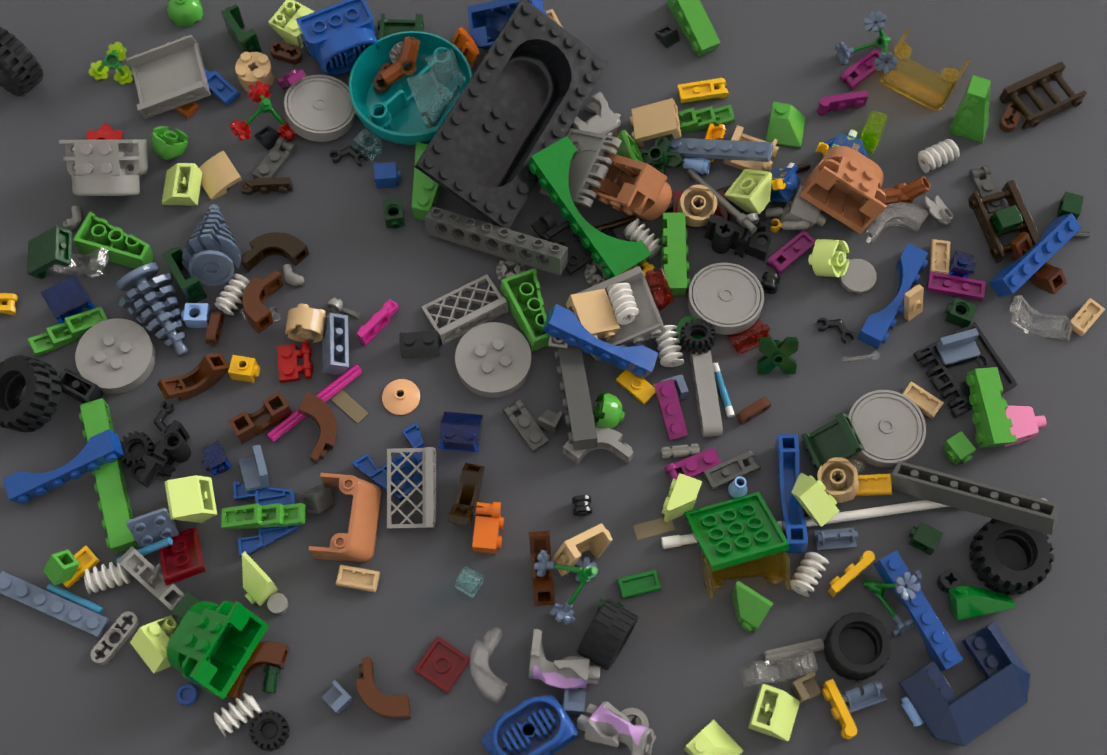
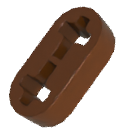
(286, 52)
(378, 80)
(1008, 115)
(214, 327)
(753, 410)

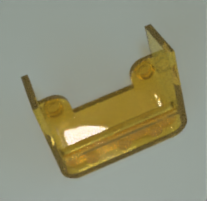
(919, 81)
(772, 567)

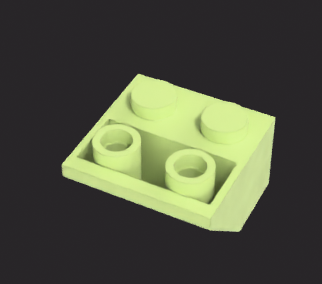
(285, 22)
(182, 185)
(682, 497)
(191, 499)
(814, 499)
(152, 642)
(774, 713)

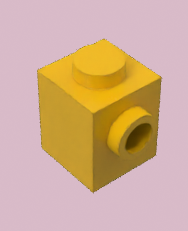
(243, 369)

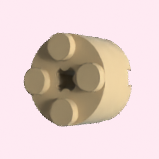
(253, 68)
(706, 204)
(305, 323)
(842, 469)

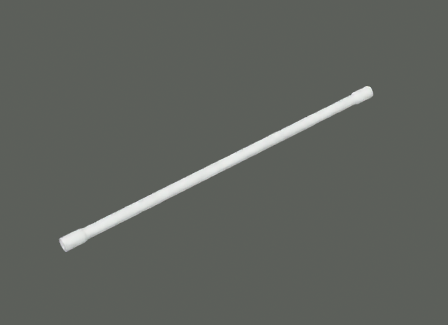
(679, 540)

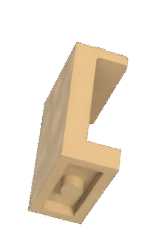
(655, 121)
(752, 165)
(594, 313)
(594, 539)

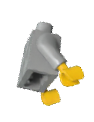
(798, 214)

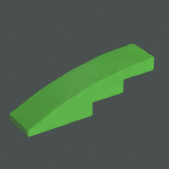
(699, 120)
(66, 332)
(263, 516)

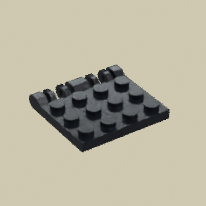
(956, 373)

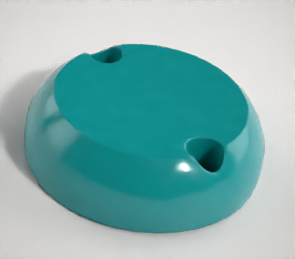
(395, 113)

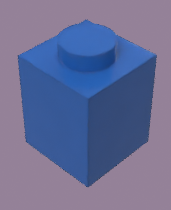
(386, 175)

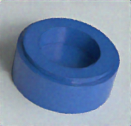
(187, 694)

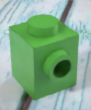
(958, 449)
(61, 567)

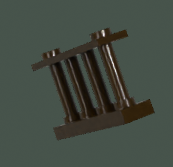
(1041, 80)
(1013, 197)

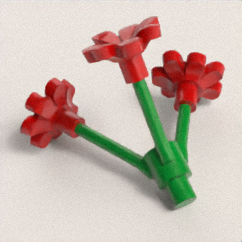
(258, 94)

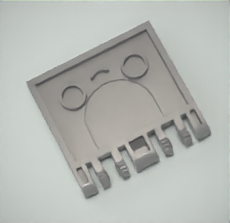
(587, 164)

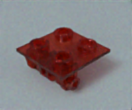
(659, 288)
(749, 338)

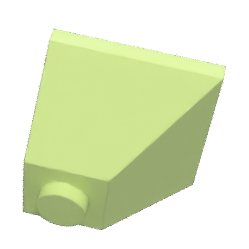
(751, 190)
(256, 582)
(713, 741)

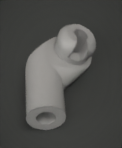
(775, 212)
(75, 221)
(290, 277)

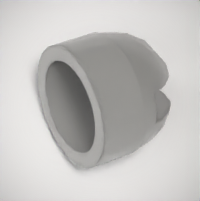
(334, 305)

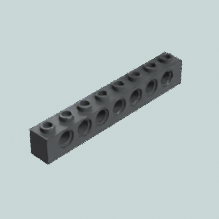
(496, 240)

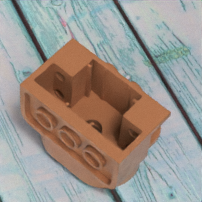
(846, 187)
(634, 188)

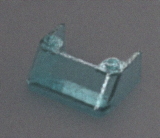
(438, 88)

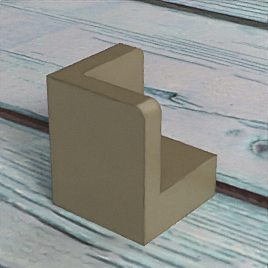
(805, 688)

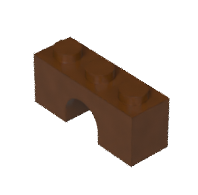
(250, 425)

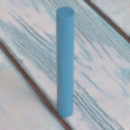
(153, 547)
(75, 598)

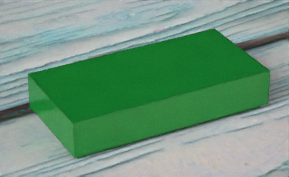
(639, 584)

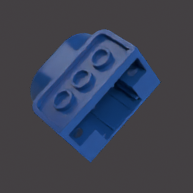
(490, 17)
(338, 35)
(545, 715)

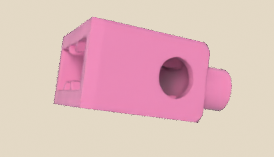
(1024, 423)

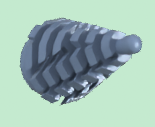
(211, 250)
(153, 303)

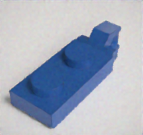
(221, 88)

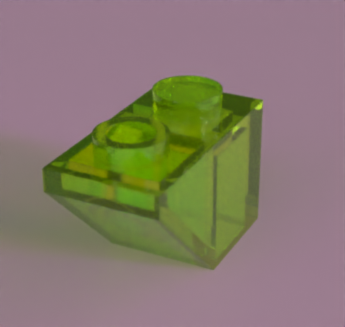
(873, 130)

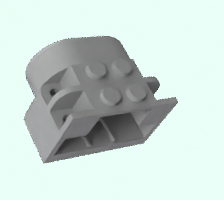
(106, 166)

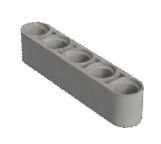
(706, 394)

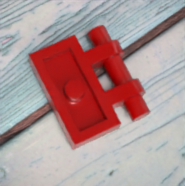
(288, 362)

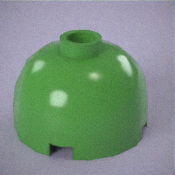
(184, 12)
(168, 143)
(608, 411)

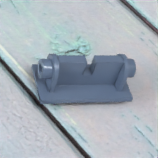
(836, 538)
(870, 696)

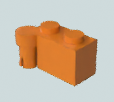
(487, 527)

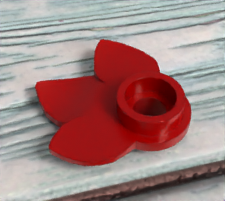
(104, 133)

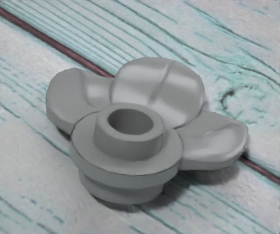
(938, 210)

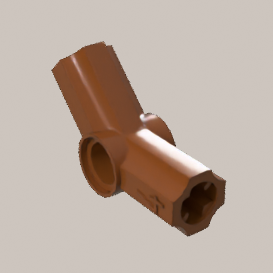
(408, 54)
(907, 191)

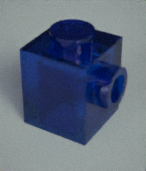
(961, 264)
(215, 458)

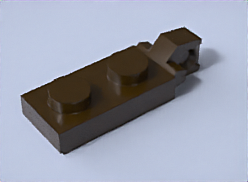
(267, 185)

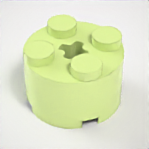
(829, 258)

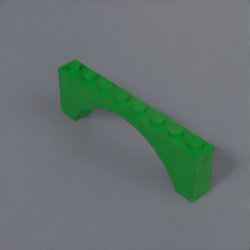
(612, 254)

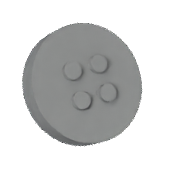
(319, 108)
(726, 297)
(115, 355)
(493, 360)
(888, 427)

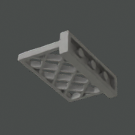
(458, 327)
(428, 487)

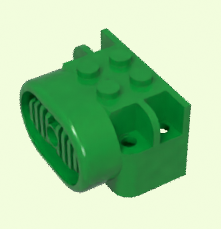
(214, 644)

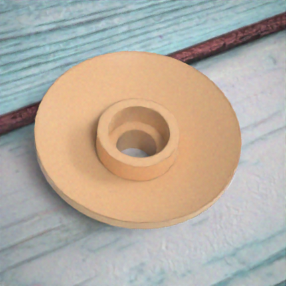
(404, 404)

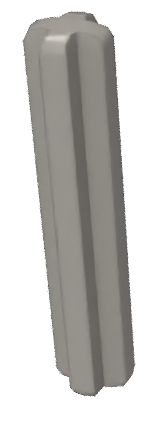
(816, 645)

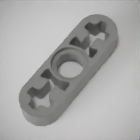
(106, 638)

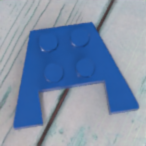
(379, 476)
(264, 496)

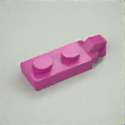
(377, 322)

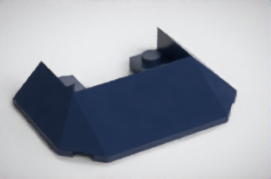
(980, 707)

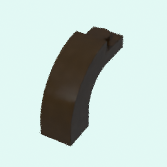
(274, 244)
(467, 495)

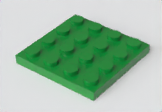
(736, 531)

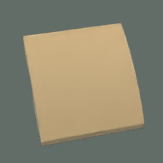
(218, 175)

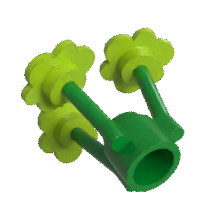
(112, 60)

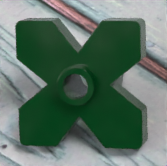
(660, 157)
(777, 354)

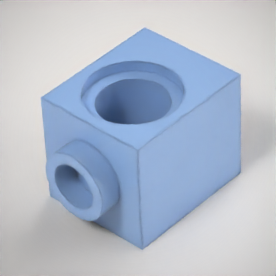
(201, 320)

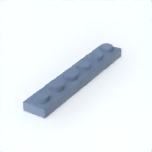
(722, 149)
(52, 605)

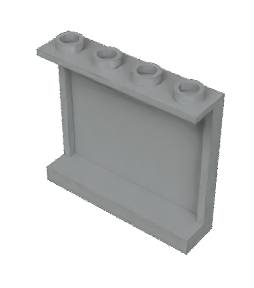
(169, 76)
(648, 321)

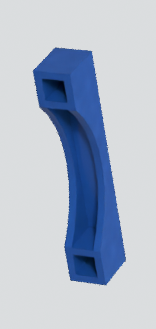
(1017, 273)
(877, 324)
(565, 325)
(98, 451)
(792, 514)
(935, 638)

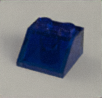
(67, 298)
(460, 432)

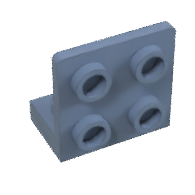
(152, 527)

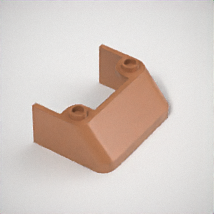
(360, 541)

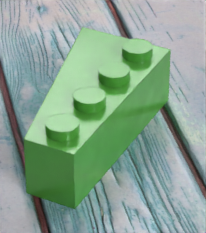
(695, 25)
(972, 113)
(425, 190)
(121, 247)
(674, 252)
(527, 307)
(989, 408)

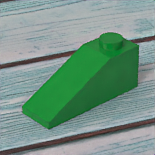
(974, 601)

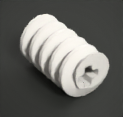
(938, 155)
(635, 233)
(232, 294)
(623, 302)
(668, 347)
(807, 572)
(106, 577)
(237, 713)

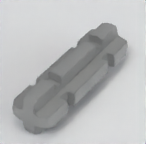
(680, 450)

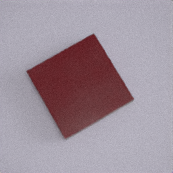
(442, 665)

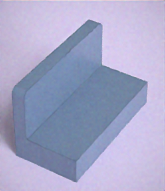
(958, 347)
(254, 470)

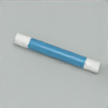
(723, 391)

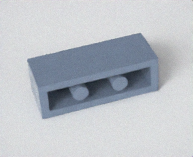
(335, 345)

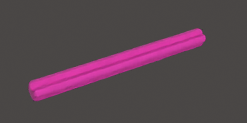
(325, 395)

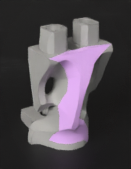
(566, 673)
(609, 726)

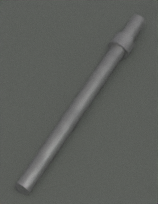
(741, 218)

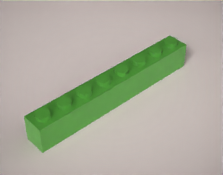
(109, 481)

